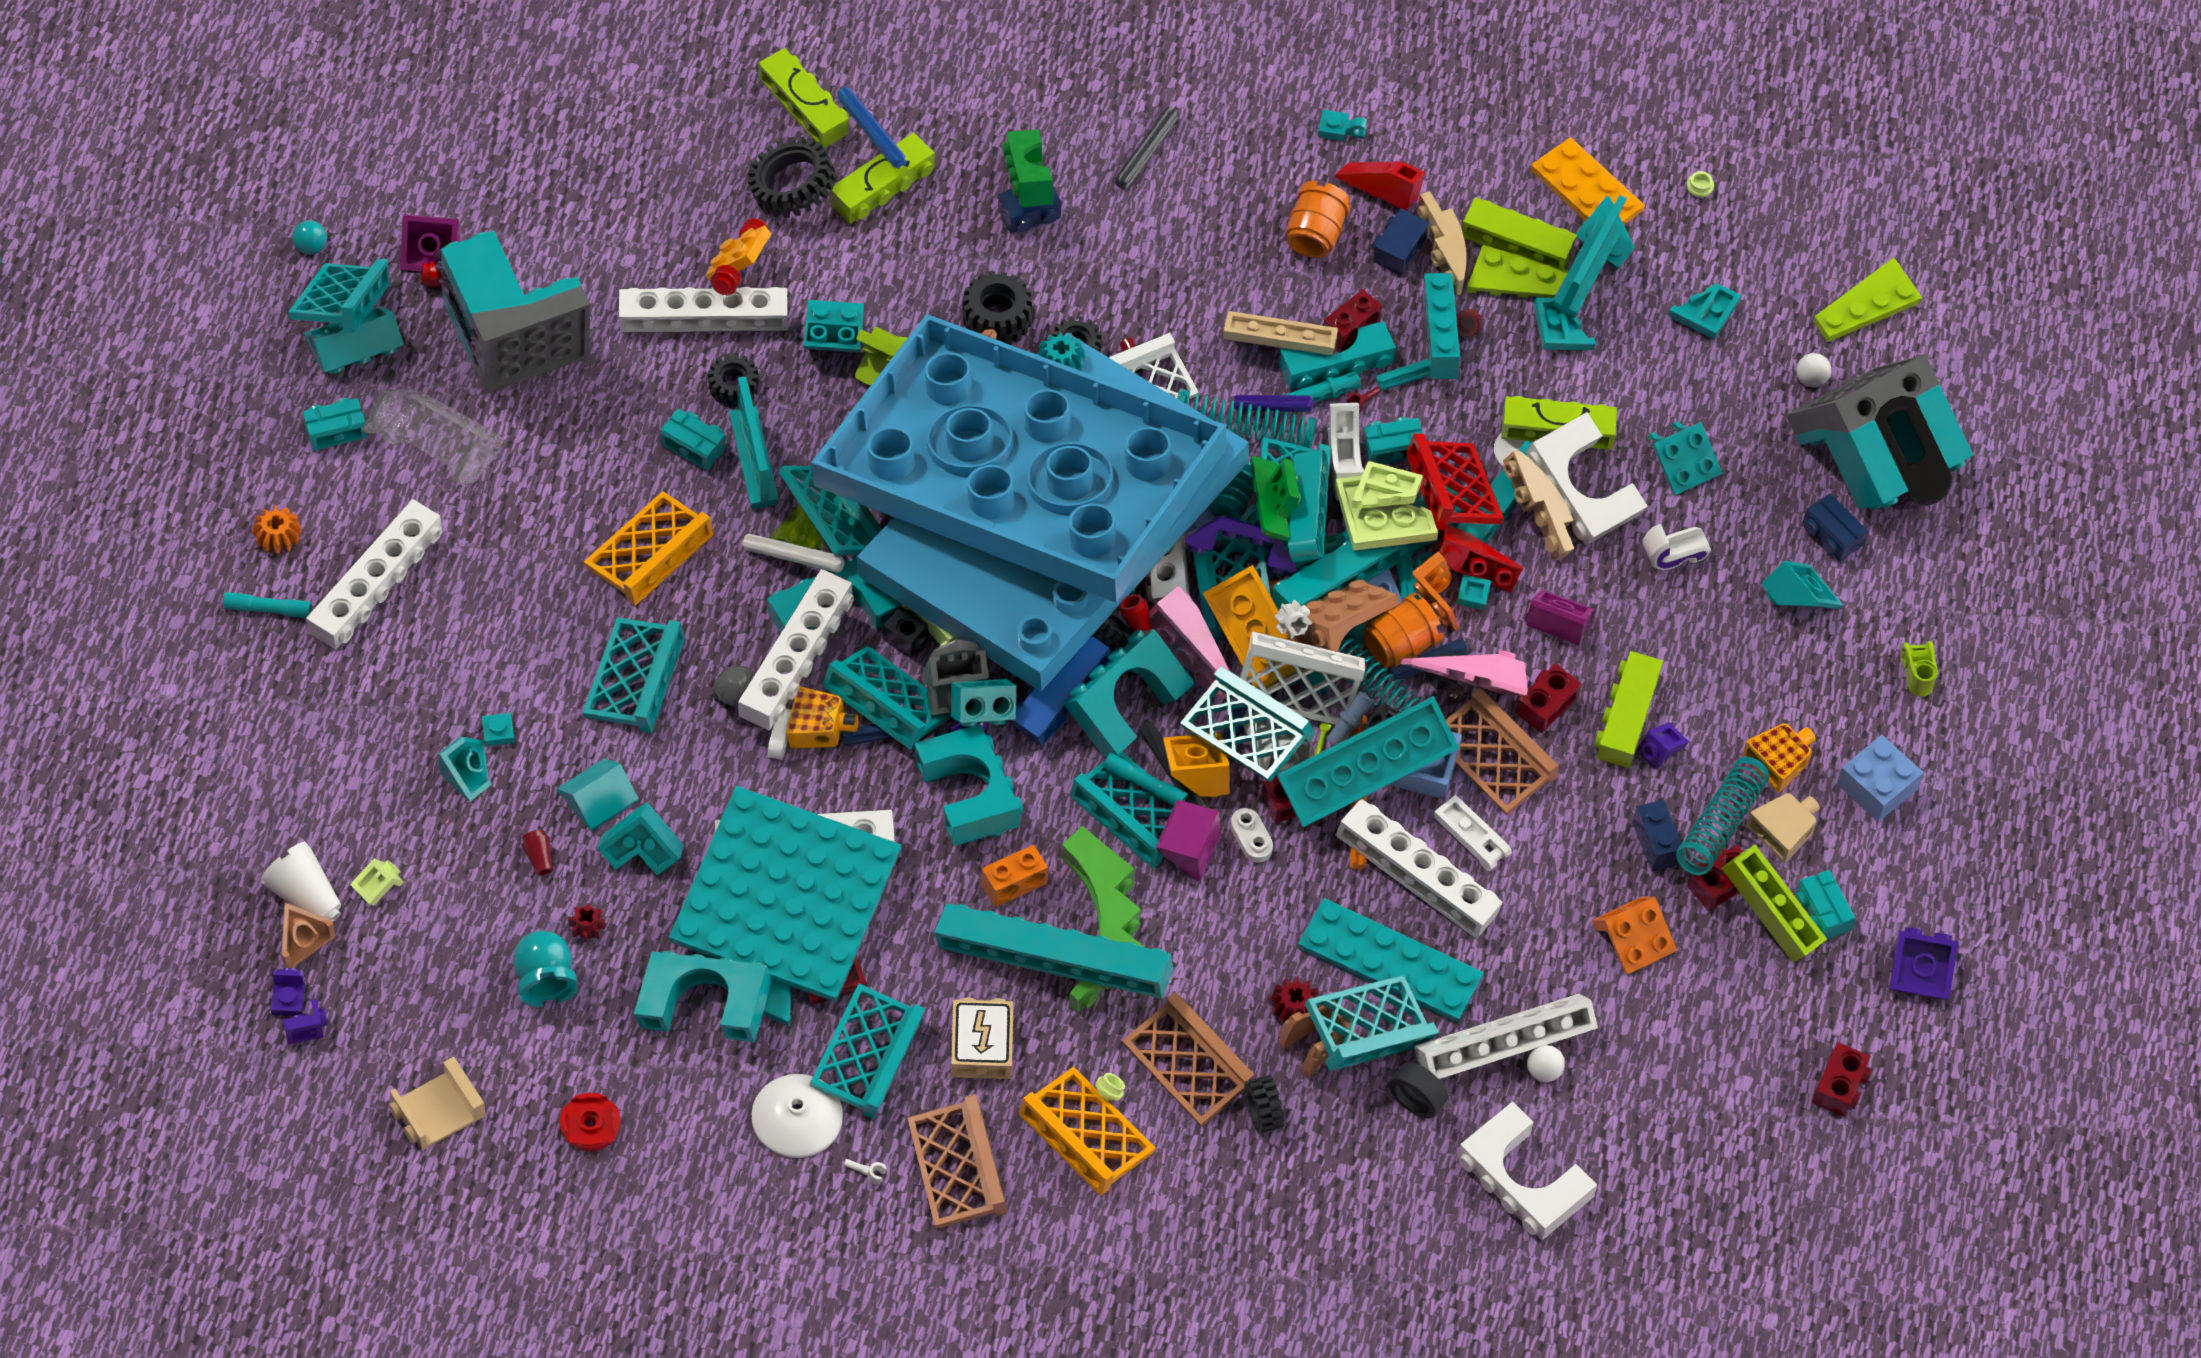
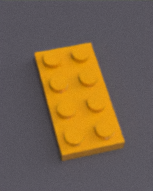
(1583, 181)
(1243, 607)

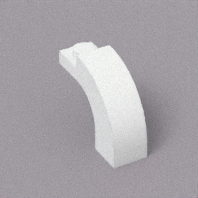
(1344, 442)

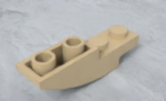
(1448, 239)
(1538, 493)

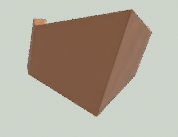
(303, 934)

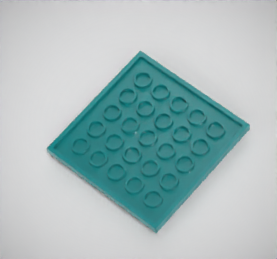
(786, 892)

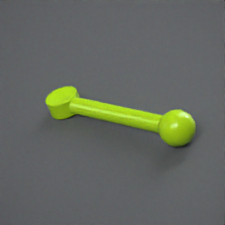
(1325, 728)

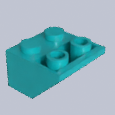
(833, 326)

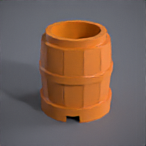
(1317, 219)
(1402, 632)

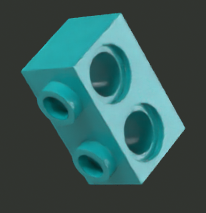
(984, 695)

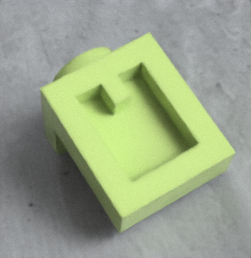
(376, 880)

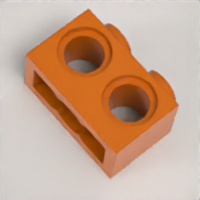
(1014, 875)

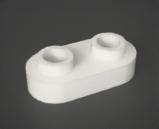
(1250, 833)

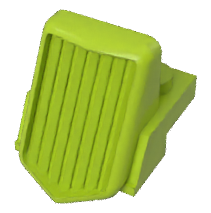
(879, 349)

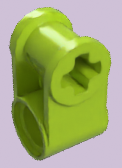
(1918, 664)

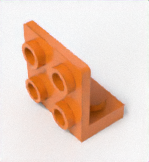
(1432, 579)
(1637, 933)

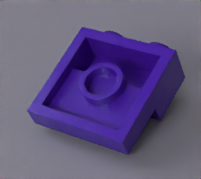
(1923, 964)

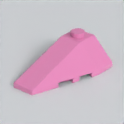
(1188, 636)
(1488, 671)

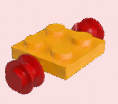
(737, 255)

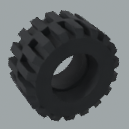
(998, 291)

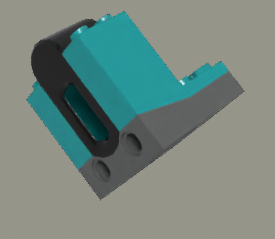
(500, 327)
(1888, 435)

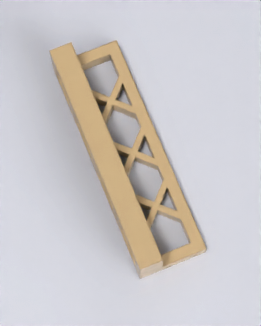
(1280, 333)

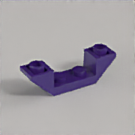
(1205, 535)

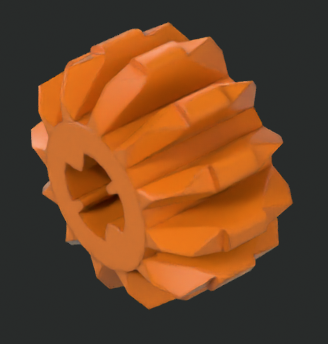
(276, 530)

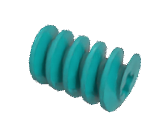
(1235, 495)

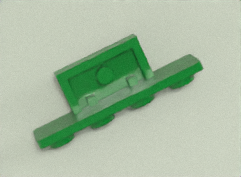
(1275, 495)

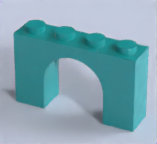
(874, 602)
(1094, 703)
(971, 753)
(673, 974)

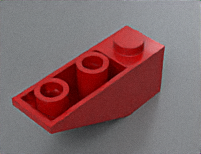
(1389, 181)
(1476, 558)

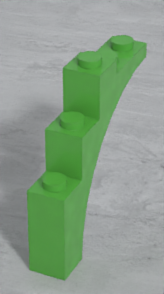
(1107, 881)

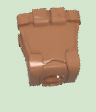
(1301, 1025)

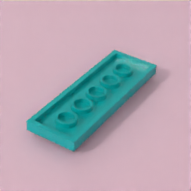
(1367, 761)
(1381, 953)

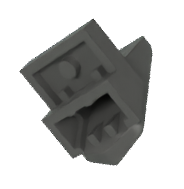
(952, 663)

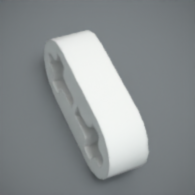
(778, 738)

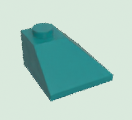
(1799, 586)

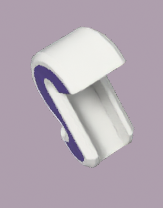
(1674, 549)

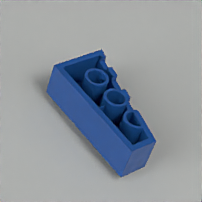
(1044, 710)

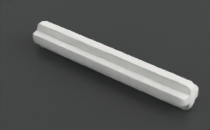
(793, 553)

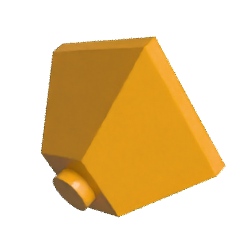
(1198, 765)

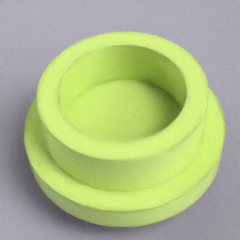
(1700, 184)
(1110, 1087)

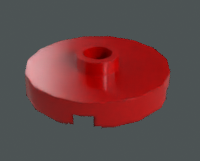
(587, 1108)

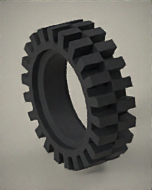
(802, 196)

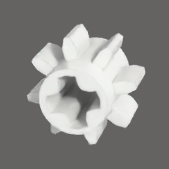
(1293, 619)

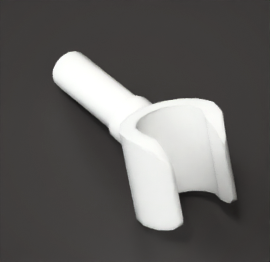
(866, 1170)

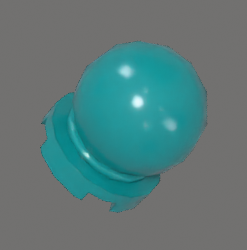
(544, 968)

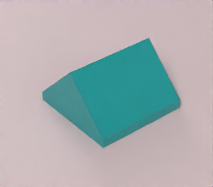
(599, 793)

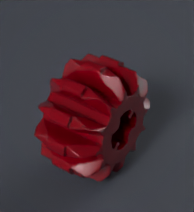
(1285, 995)

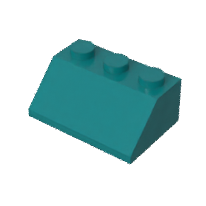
(335, 348)

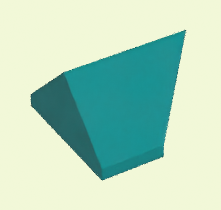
(465, 766)

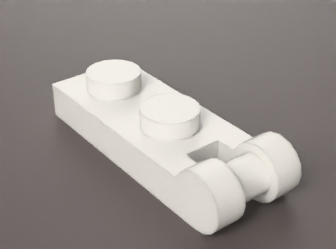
(1472, 832)

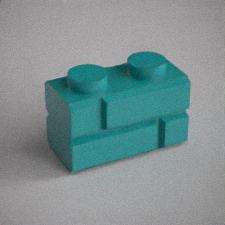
(334, 423)
(693, 439)
(1389, 441)
(1825, 904)

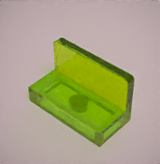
(798, 529)

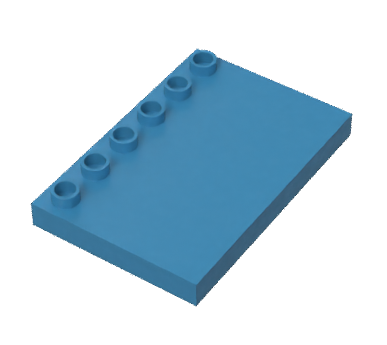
(1020, 457)
(1008, 610)

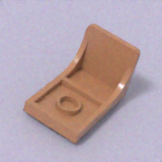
(1341, 611)

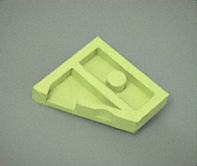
(1386, 487)

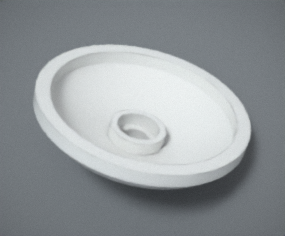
(795, 1131)

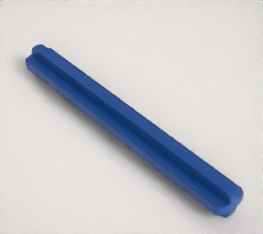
(871, 127)

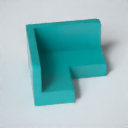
(641, 834)

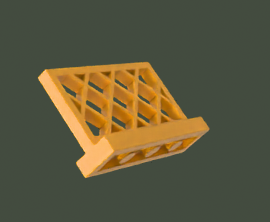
(664, 557)
(1065, 1139)

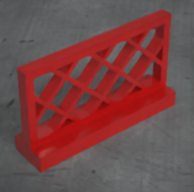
(1434, 483)

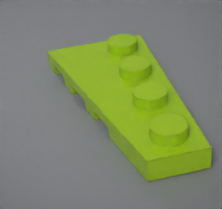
(1514, 274)
(1873, 299)

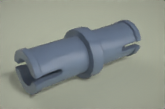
(1350, 718)

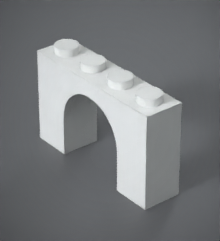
(1590, 516)
(1539, 1208)

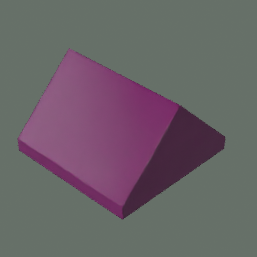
(423, 237)
(1559, 616)
(1190, 837)

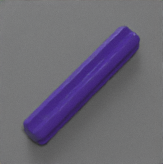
(1283, 403)

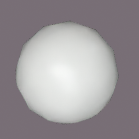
(1813, 370)
(1546, 1063)

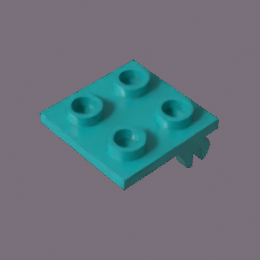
(1686, 457)

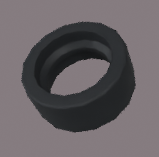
(1418, 1090)

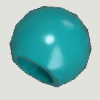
(309, 237)

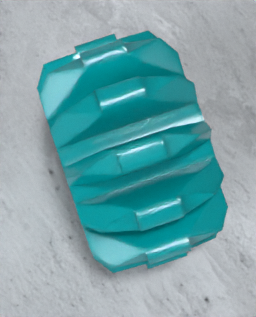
(1063, 350)

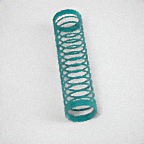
(1308, 434)
(1381, 680)
(1702, 849)

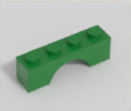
(1025, 168)

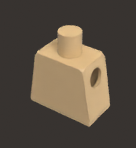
(1784, 824)

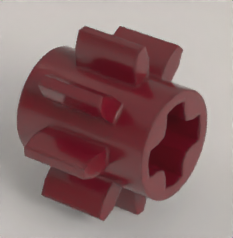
(586, 922)

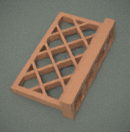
(1515, 740)
(1207, 1041)
(983, 1163)

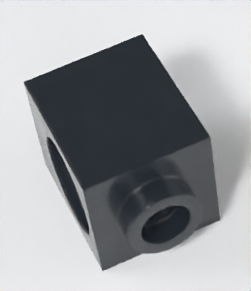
(902, 622)

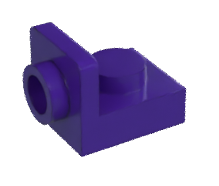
(1661, 743)
(288, 992)
(304, 1027)

